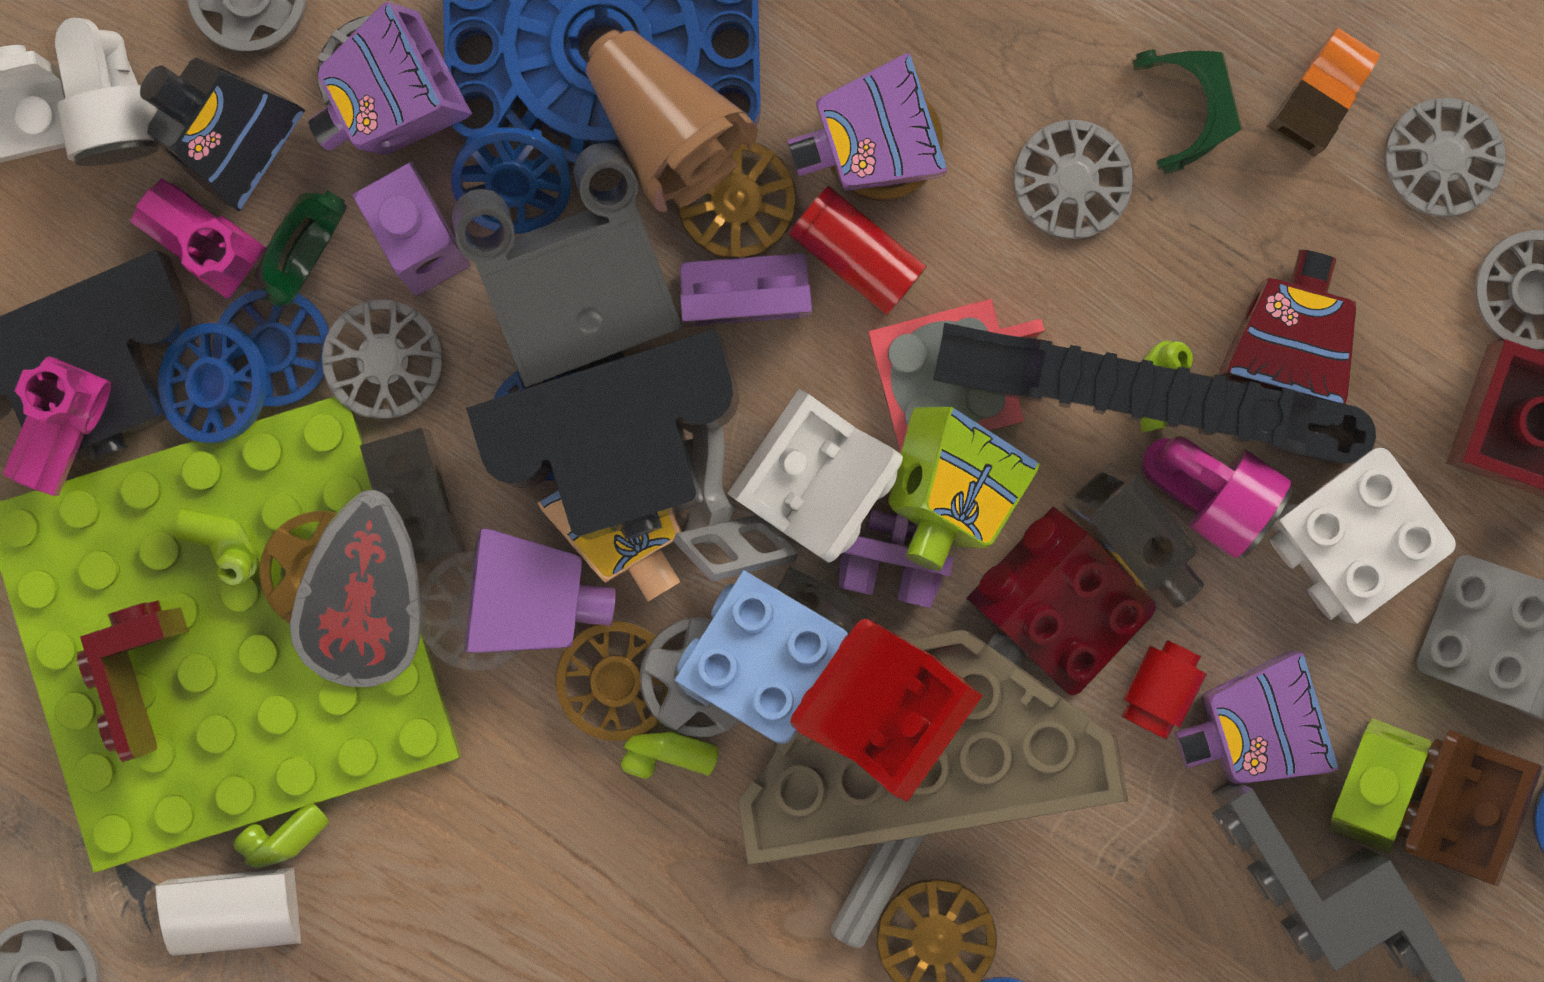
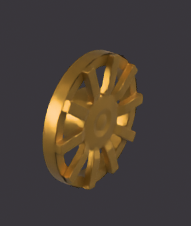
(739, 201)
(936, 935)

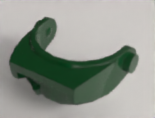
(1222, 111)
(325, 216)

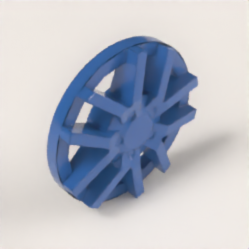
(514, 175)
(277, 345)

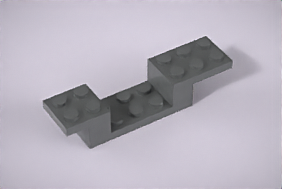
(1341, 909)

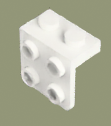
(816, 477)
(1362, 537)

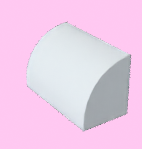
(229, 911)

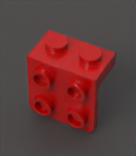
(885, 707)

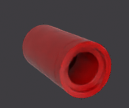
(857, 250)

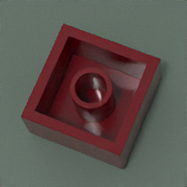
(1505, 419)

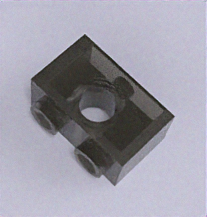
(412, 478)

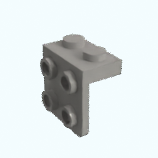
(1489, 635)

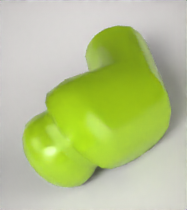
(670, 748)

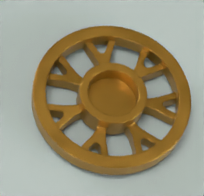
(612, 681)

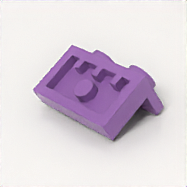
(745, 290)

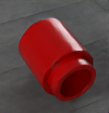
(1163, 689)

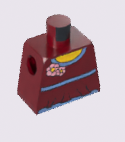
(1296, 334)

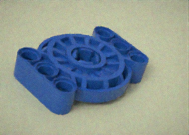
(541, 66)

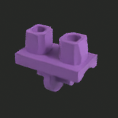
(861, 562)

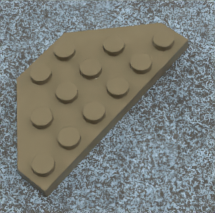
(1010, 761)

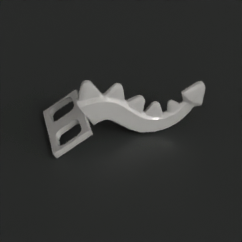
(710, 520)

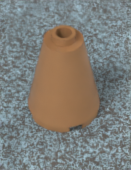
(666, 119)

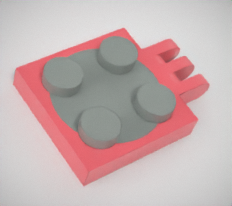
(907, 362)

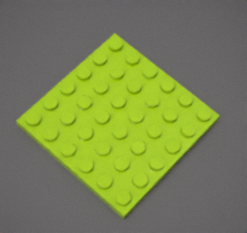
(230, 701)

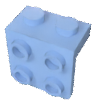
(758, 656)

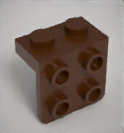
(1470, 807)

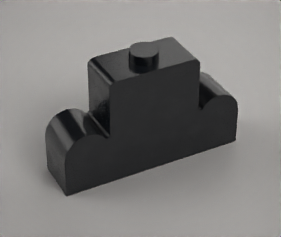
(101, 331)
(613, 434)

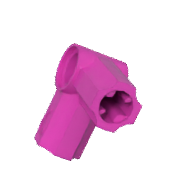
(208, 245)
(60, 409)

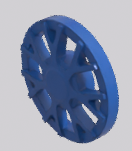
(212, 383)

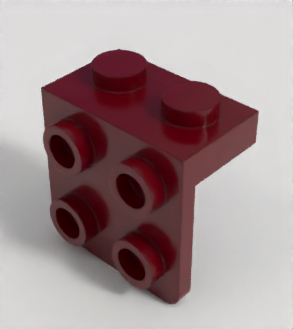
(1063, 601)
(108, 668)

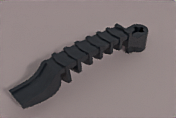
(1211, 404)

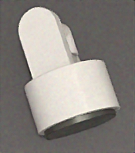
(102, 105)

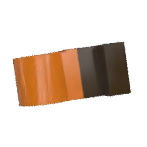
(1324, 93)

